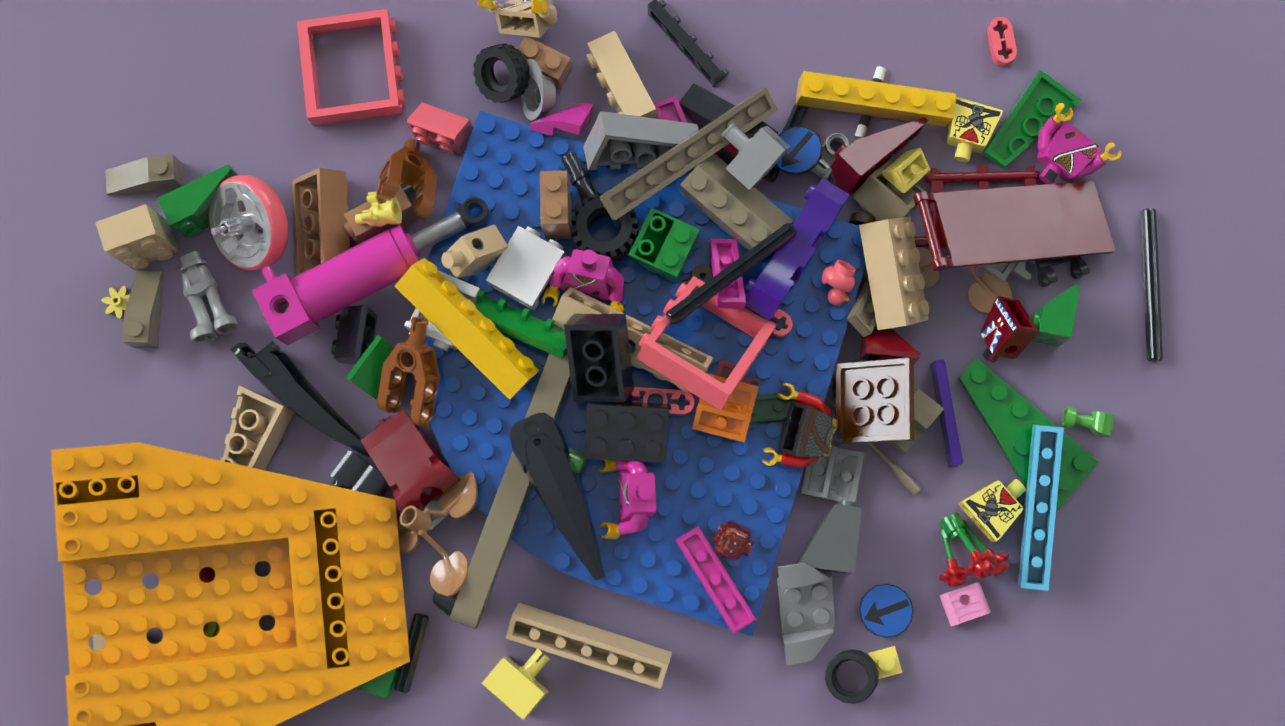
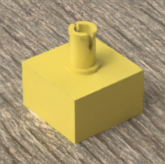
(517, 684)

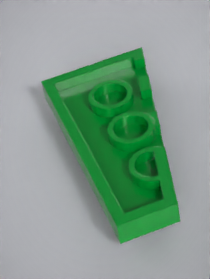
(1027, 118)

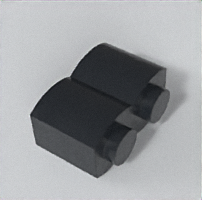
(358, 475)

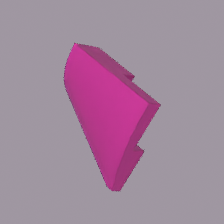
(572, 119)

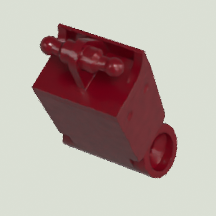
(408, 461)

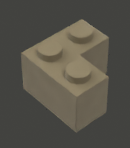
(925, 412)

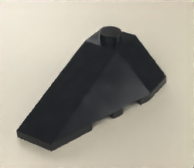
(704, 107)

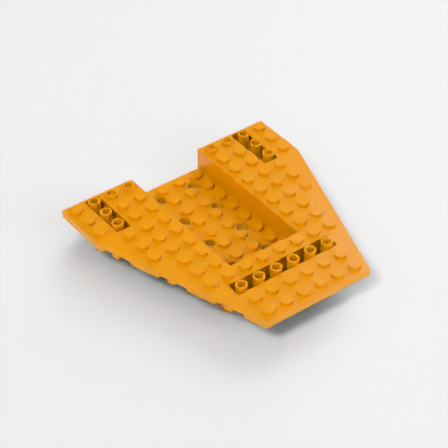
(171, 515)

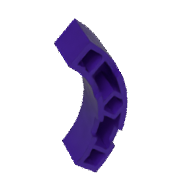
(791, 259)

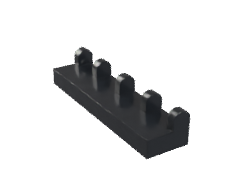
(685, 43)

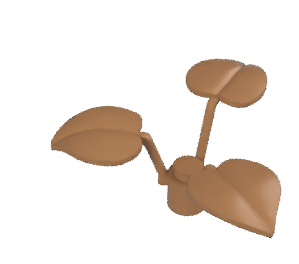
(980, 294)
(458, 501)

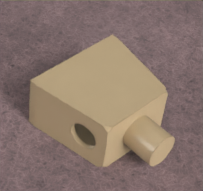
(466, 259)

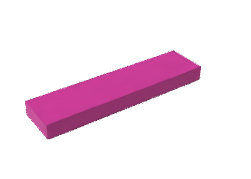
(715, 580)

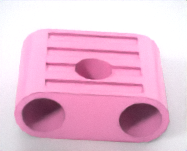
(965, 603)

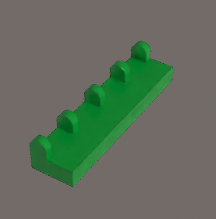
(523, 325)

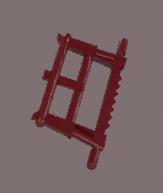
(982, 176)

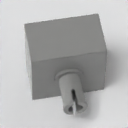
(755, 154)

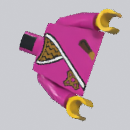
(1067, 150)
(589, 274)
(636, 497)

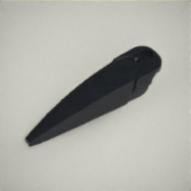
(288, 384)
(552, 472)

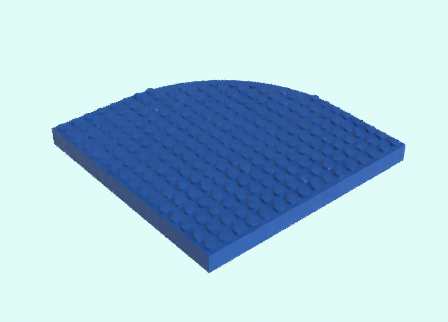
(704, 474)

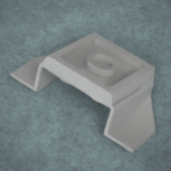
(804, 611)

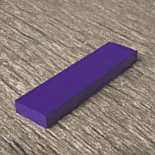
(947, 416)

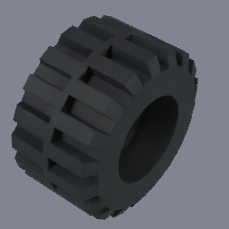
(615, 248)

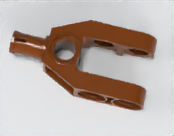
(411, 169)
(416, 358)

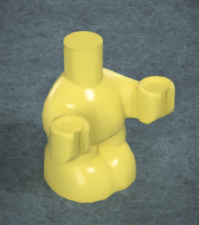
(379, 213)

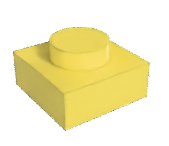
(886, 661)

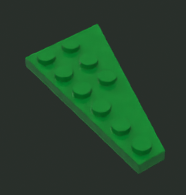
(1011, 422)

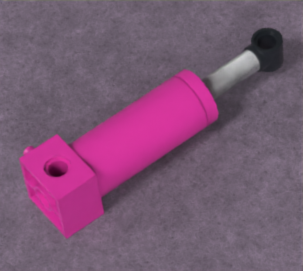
(352, 274)

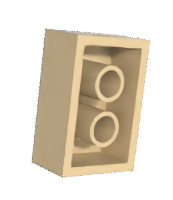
(138, 237)

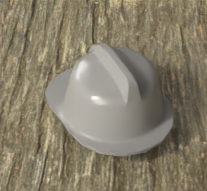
(540, 94)

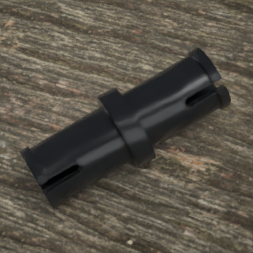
(578, 175)

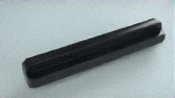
(415, 641)

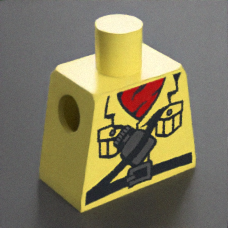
(971, 128)
(994, 508)

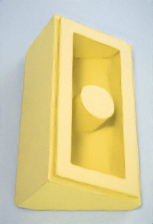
(907, 170)

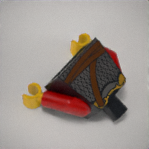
(807, 431)

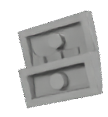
(835, 476)

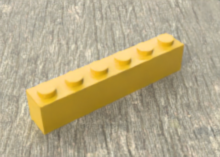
(875, 98)
(466, 328)

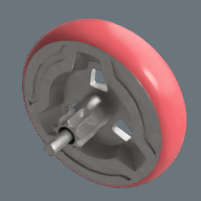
(262, 211)

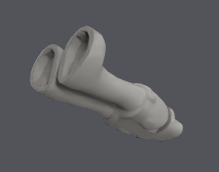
(200, 283)

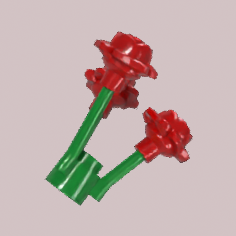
(981, 565)

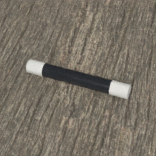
(865, 119)

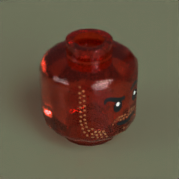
(733, 540)

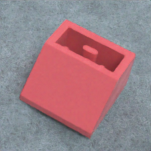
(440, 128)

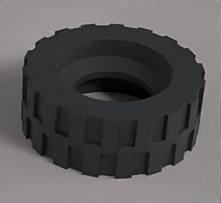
(516, 67)

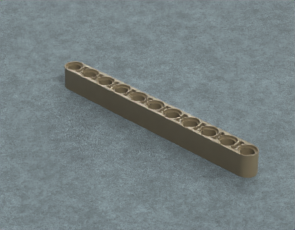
(507, 505)

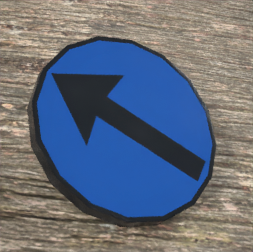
(803, 153)
(886, 610)

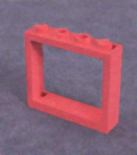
(309, 68)
(690, 376)

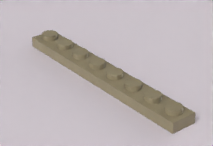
(686, 155)

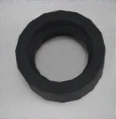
(832, 683)

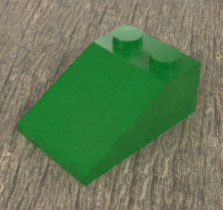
(189, 205)

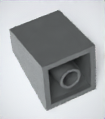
(835, 540)

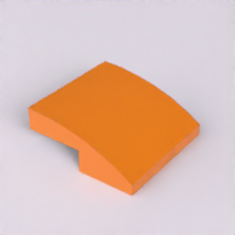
(735, 416)

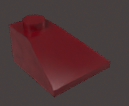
(886, 345)

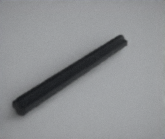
(730, 273)
(1151, 285)

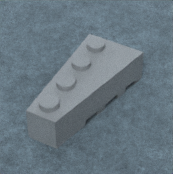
(632, 139)

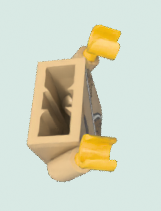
(522, 16)

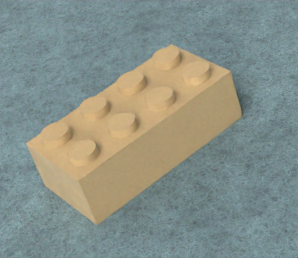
(894, 272)

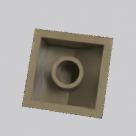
(883, 198)

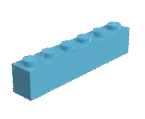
(1040, 507)

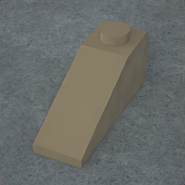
(145, 175)
(143, 310)

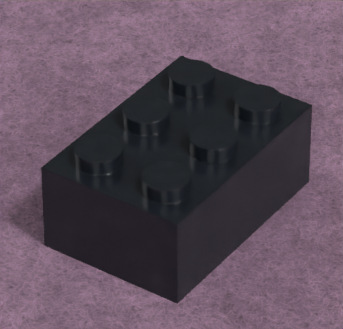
(599, 357)
(627, 431)

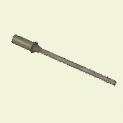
(898, 472)

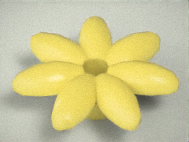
(116, 306)

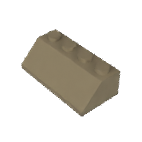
(730, 205)

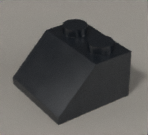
(355, 333)

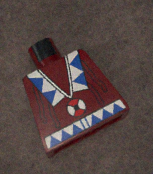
(1007, 329)

